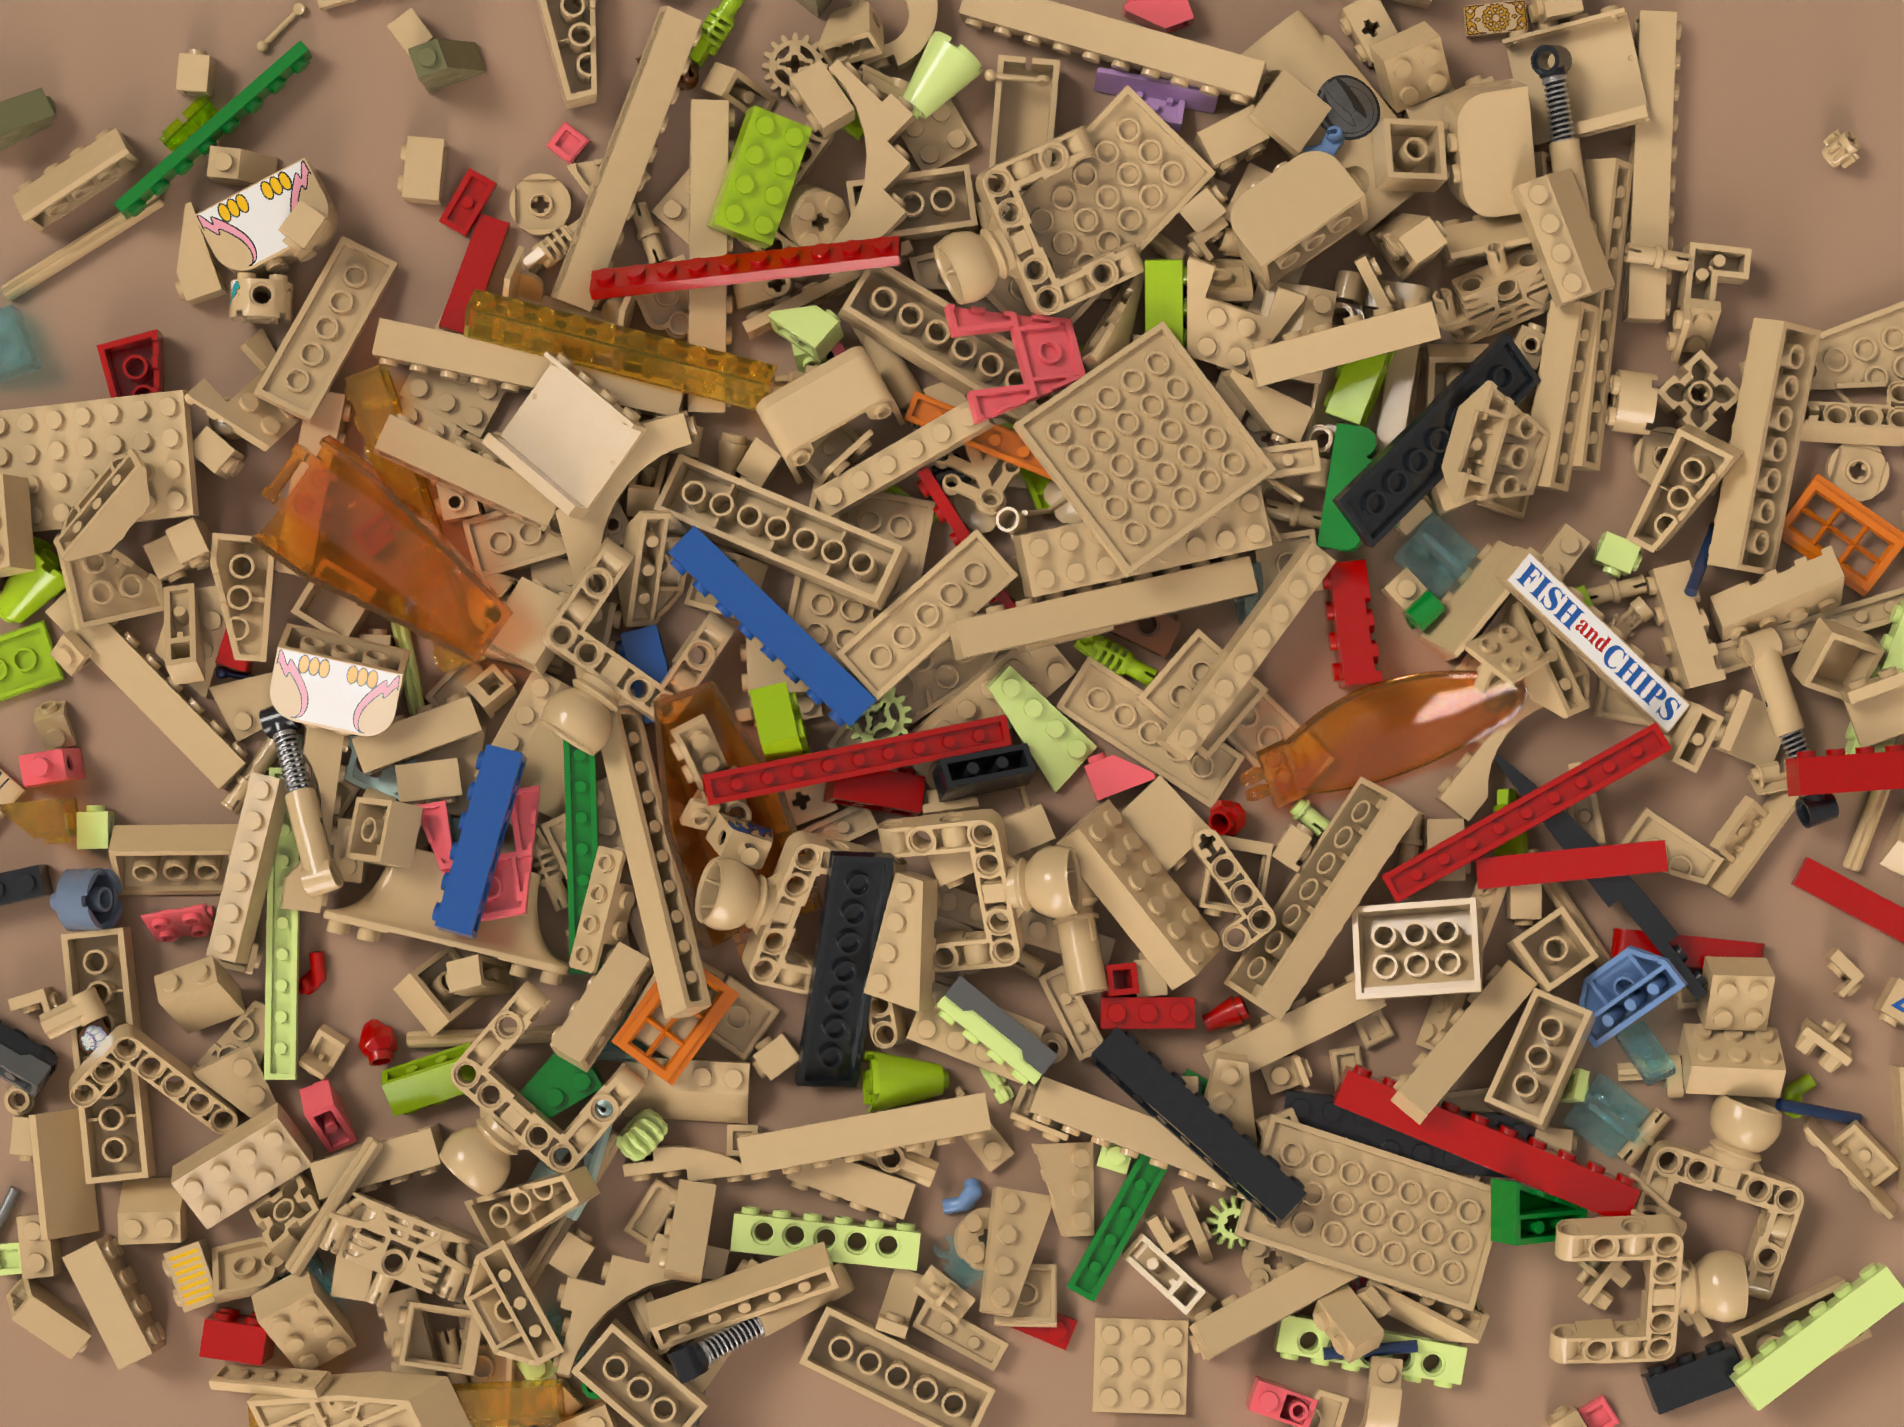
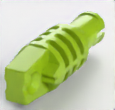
(715, 30)
(1115, 658)

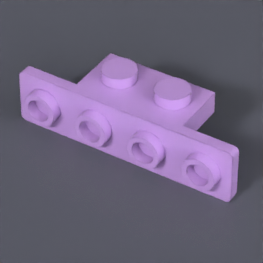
(1159, 94)

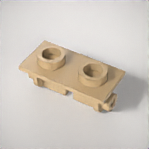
(1768, 778)

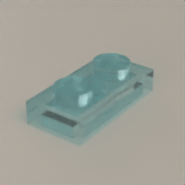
(1645, 1053)

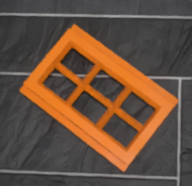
(1859, 513)
(689, 1046)

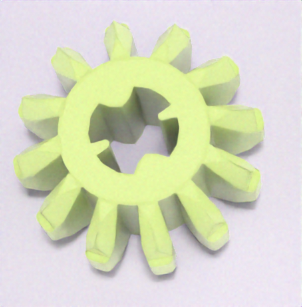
(641, 1135)
(1221, 1219)

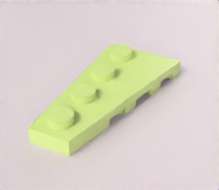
(1052, 739)

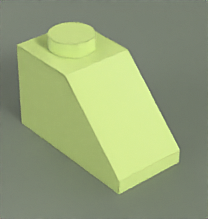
(808, 329)

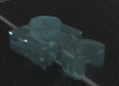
(957, 1268)

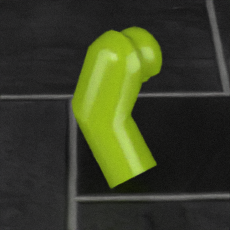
(1796, 1089)

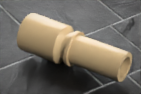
(1082, 948)

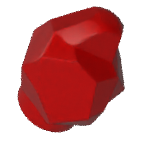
(1227, 817)
(378, 1042)

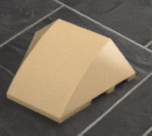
(1493, 448)

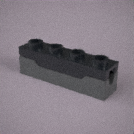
(24, 1061)

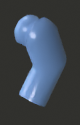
(967, 1198)

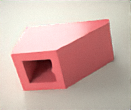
(1159, 14)
(1280, 1402)

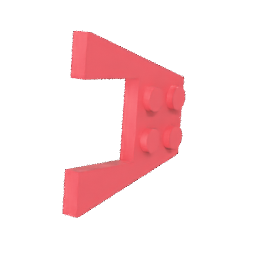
(1044, 352)
(512, 875)

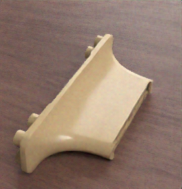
(405, 905)

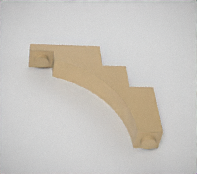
(586, 535)

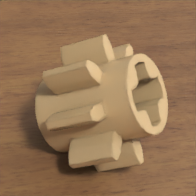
(1841, 148)

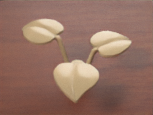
(1014, 523)

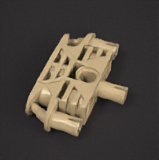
(1494, 295)
(405, 1229)

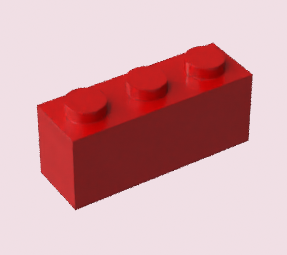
(882, 791)
(1147, 1012)

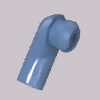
(1330, 143)

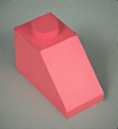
(1113, 775)
(327, 1115)

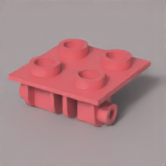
(176, 923)

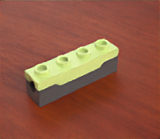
(996, 1030)

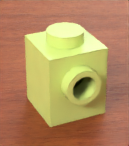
(1616, 555)

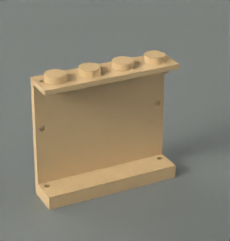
(1603, 77)
(568, 437)

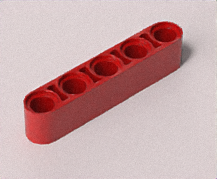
(1694, 947)

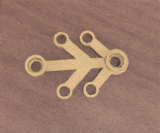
(980, 471)

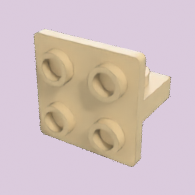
(1504, 657)

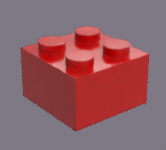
(235, 1338)

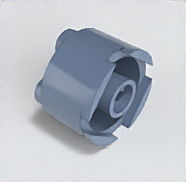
(87, 899)

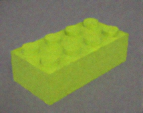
(759, 177)

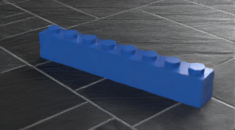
(772, 627)

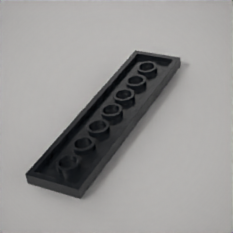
(1413, 459)
(843, 954)
(1320, 1113)

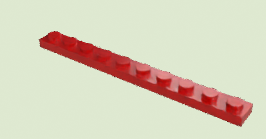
(745, 267)
(855, 760)
(1526, 812)

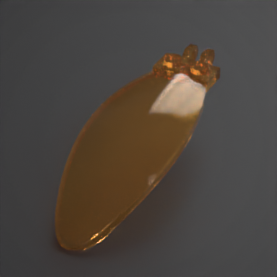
(1382, 734)

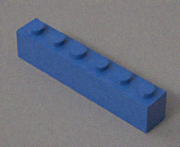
(480, 841)

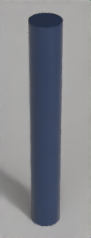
(1700, 565)
(1817, 1111)
(1385, 1348)

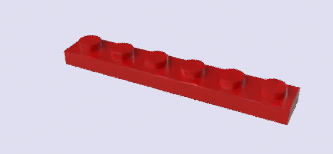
(947, 513)

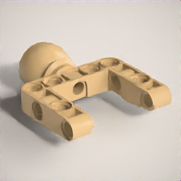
(974, 261)
(601, 685)
(1046, 882)
(734, 897)
(483, 1152)
(1730, 1165)
(1712, 1286)

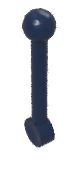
(222, 673)

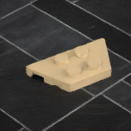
(212, 629)

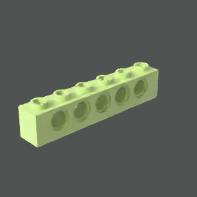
(903, 1257)
(1447, 1372)

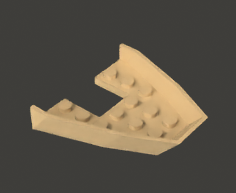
(367, 1401)

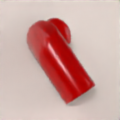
(315, 975)

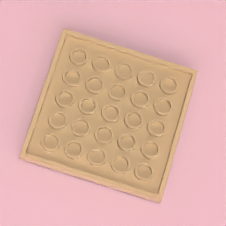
(1144, 448)

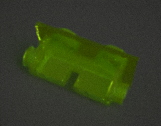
(197, 114)

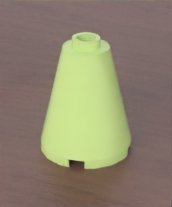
(940, 75)

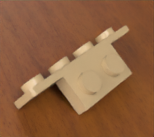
(1747, 837)
(604, 910)
(1859, 1158)

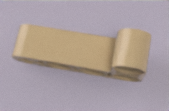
(1852, 419)
(1228, 885)

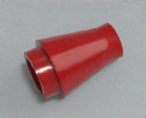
(1227, 1014)

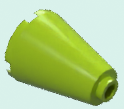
(31, 590)
(900, 1081)

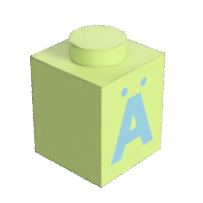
(94, 827)

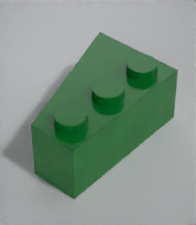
(560, 1085)
(1527, 1214)

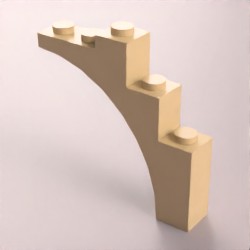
(882, 123)
(624, 1279)

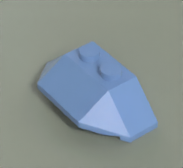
(1627, 990)

